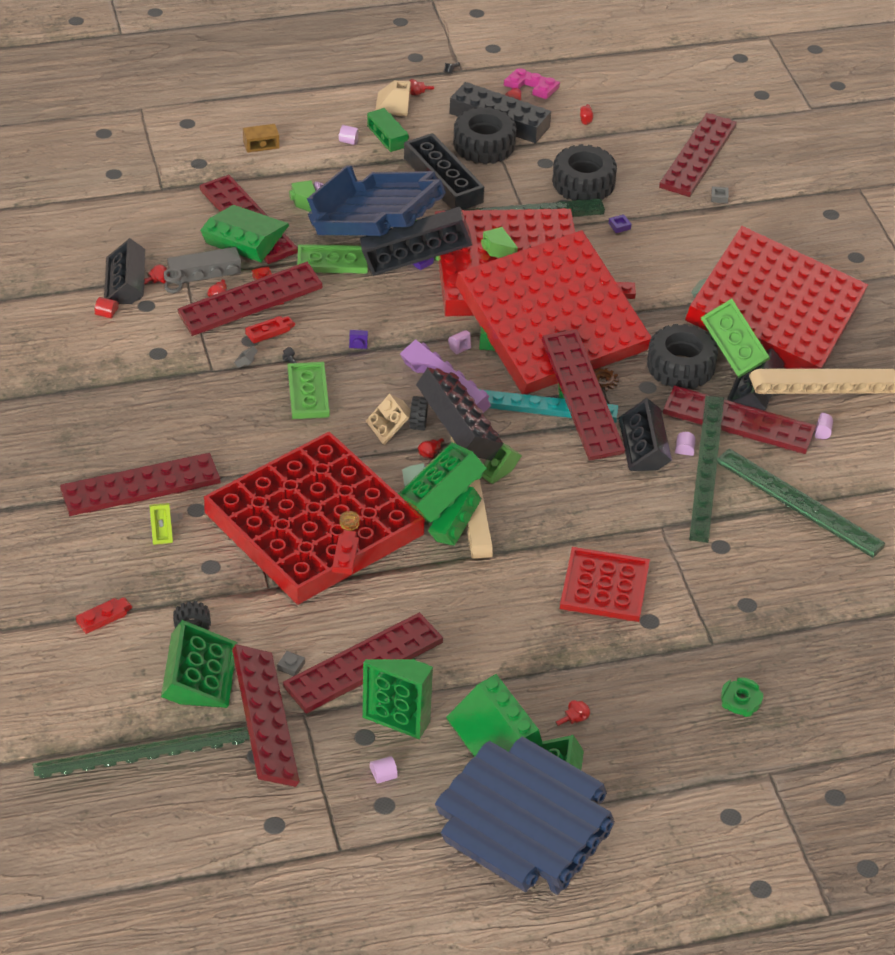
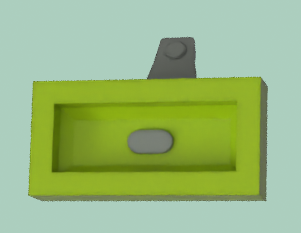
(161, 522)

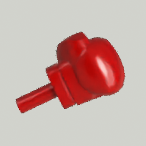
(417, 88)
(515, 93)
(586, 114)
(156, 274)
(217, 288)
(429, 448)
(576, 712)

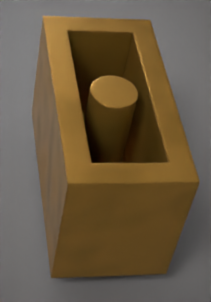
(261, 138)

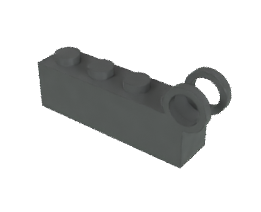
(201, 267)

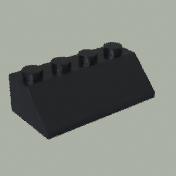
(125, 273)
(743, 390)
(645, 437)

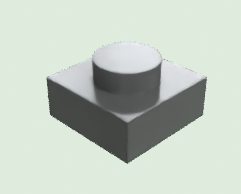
(719, 194)
(246, 357)
(291, 663)

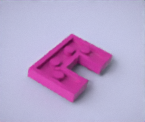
(543, 86)

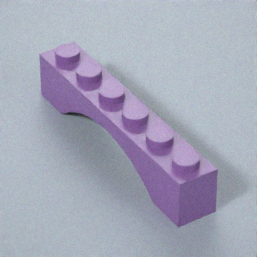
(419, 357)

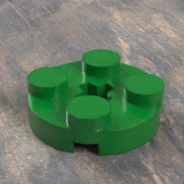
(741, 706)

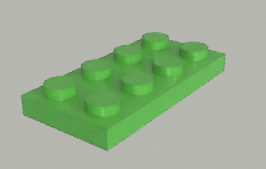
(333, 258)
(735, 338)
(308, 390)

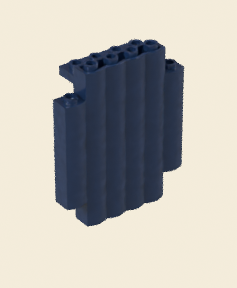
(373, 203)
(525, 814)

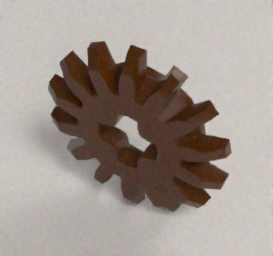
(611, 380)

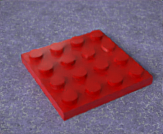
(605, 584)

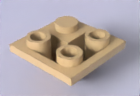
(395, 98)
(388, 418)

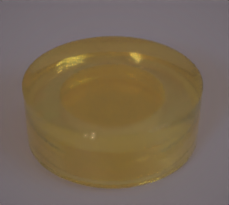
(349, 520)

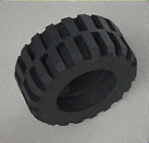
(484, 135)
(584, 173)
(687, 342)

